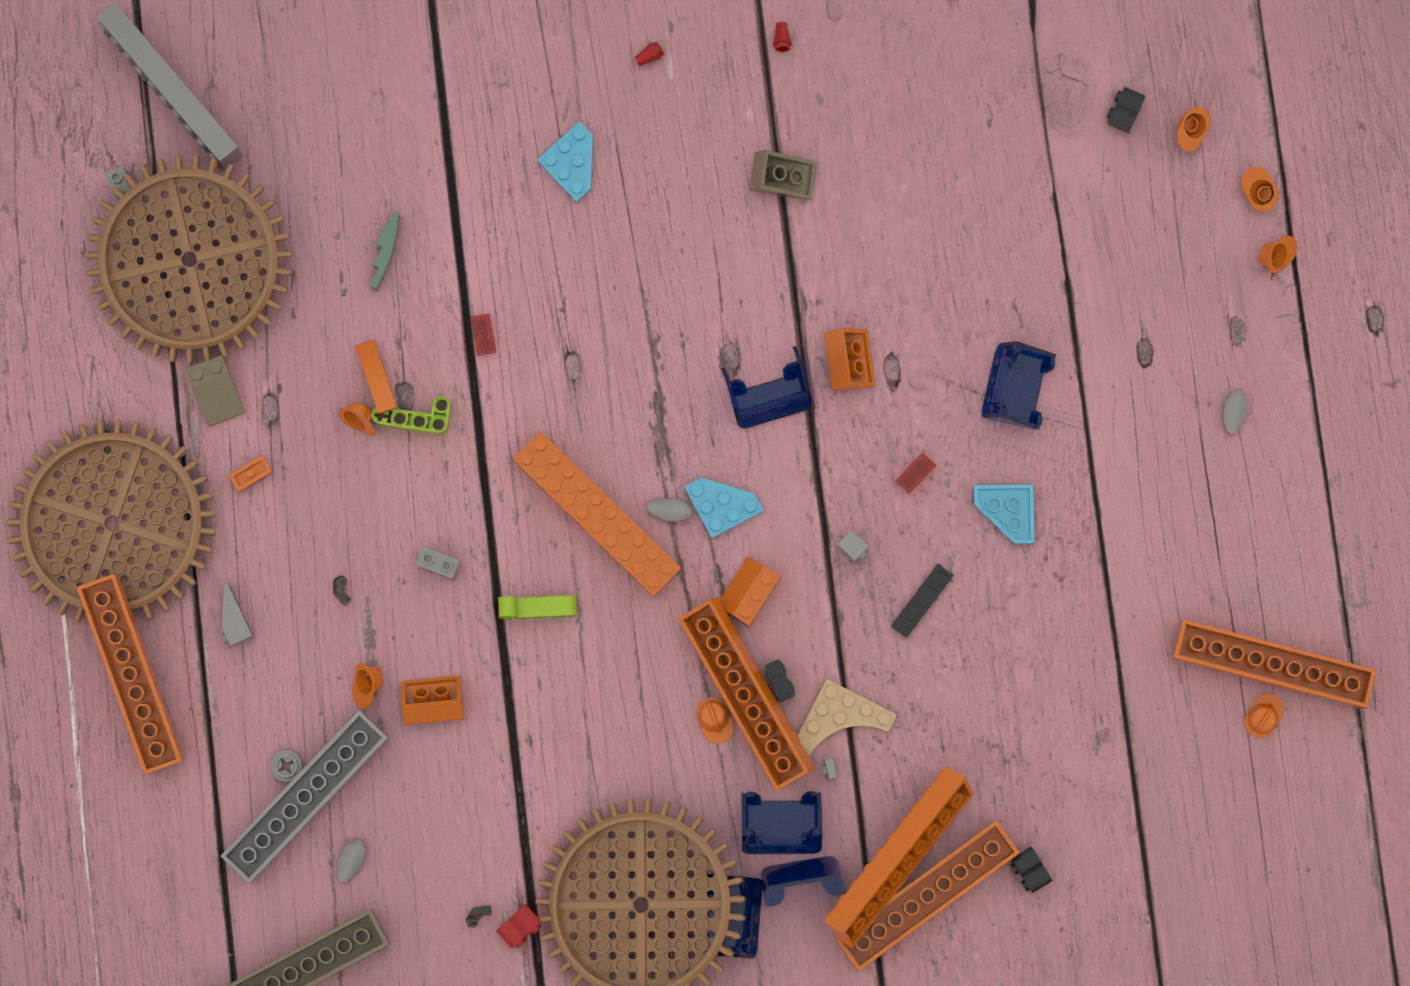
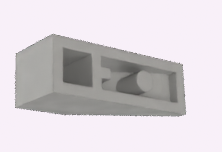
(233, 620)

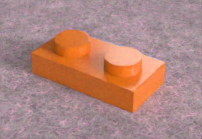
(250, 473)

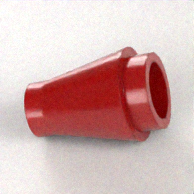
(782, 38)
(649, 54)

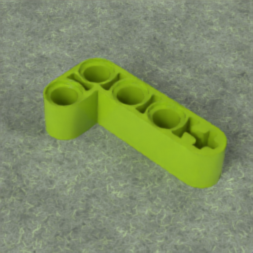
(411, 417)
(537, 607)

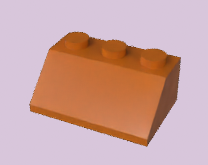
(849, 359)
(749, 591)
(432, 700)

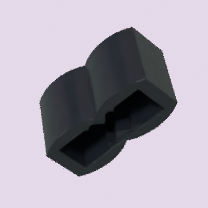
(1126, 109)
(782, 685)
(1031, 870)

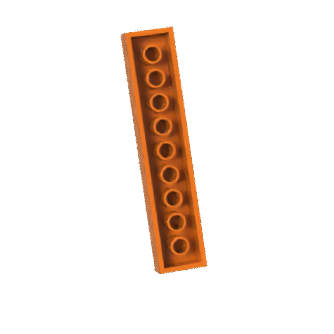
(597, 514)
(1273, 664)
(130, 673)
(746, 693)
(898, 857)
(933, 893)

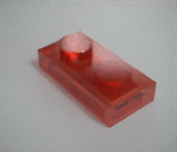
(483, 334)
(915, 473)

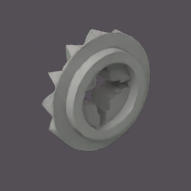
(277, 764)

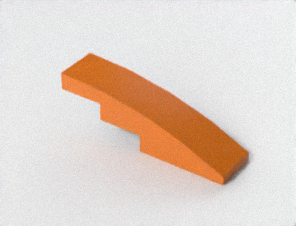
(376, 377)

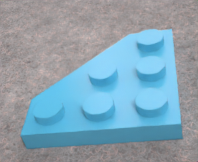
(571, 161)
(722, 505)
(1008, 509)

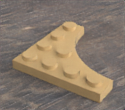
(840, 709)

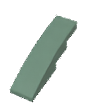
(387, 244)

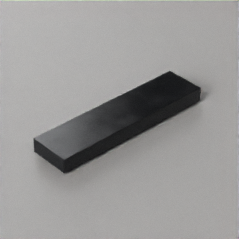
(922, 600)

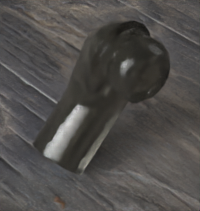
(338, 590)
(476, 913)

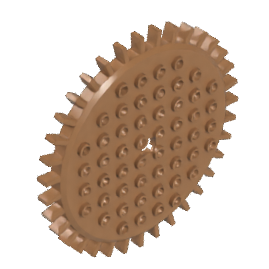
(139, 316)
(93, 451)
(597, 840)

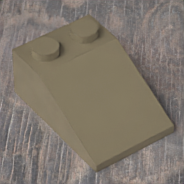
(782, 175)
(215, 390)

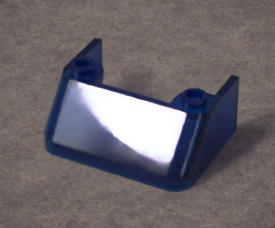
(770, 399)

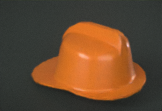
(1192, 128)
(1259, 188)
(1278, 254)
(357, 417)
(366, 683)
(1264, 715)
(715, 720)

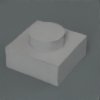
(829, 769)

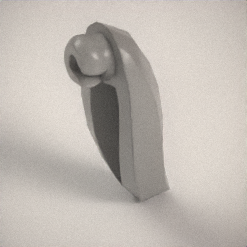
(1235, 411)
(670, 509)
(350, 860)

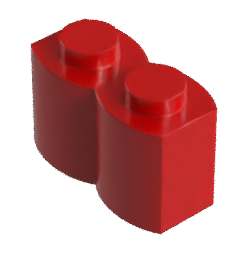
(519, 926)

